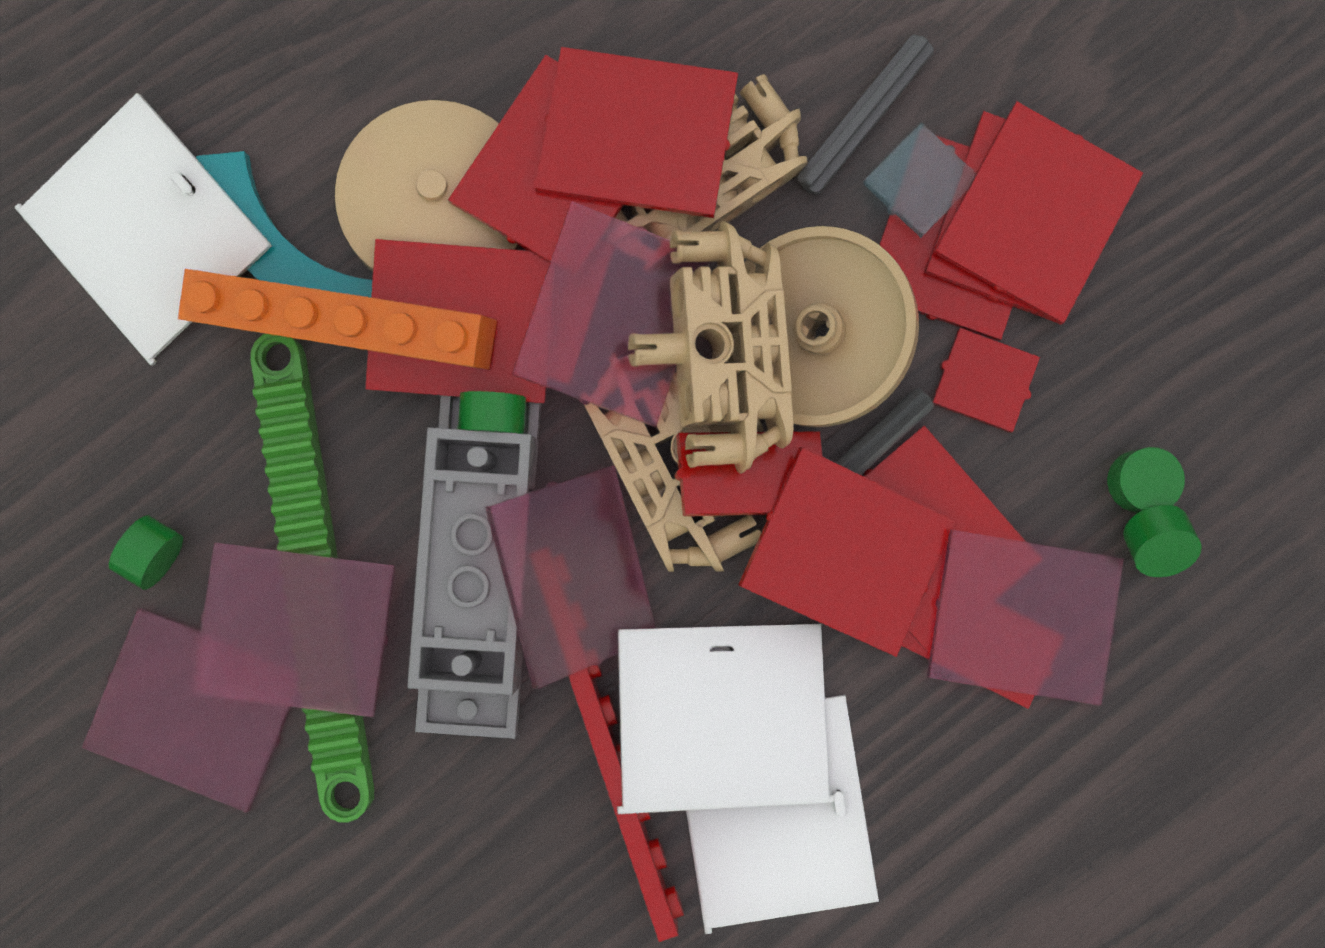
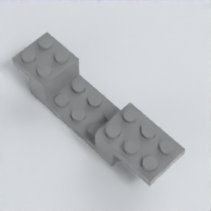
(463, 625)

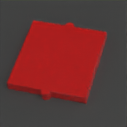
(985, 380)

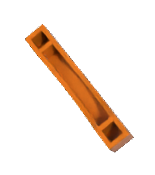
(337, 318)

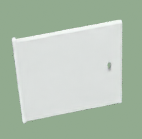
(134, 224)
(720, 722)
(787, 856)

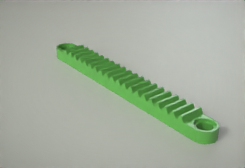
(306, 527)

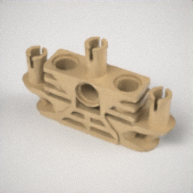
(747, 169)
(743, 323)
(657, 493)

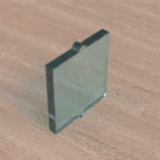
(920, 180)

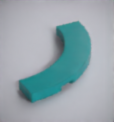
(282, 261)

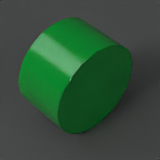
(492, 412)
(1145, 479)
(1162, 541)
(145, 552)

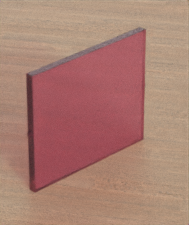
(595, 293)
(570, 573)
(1025, 617)
(294, 629)
(180, 736)

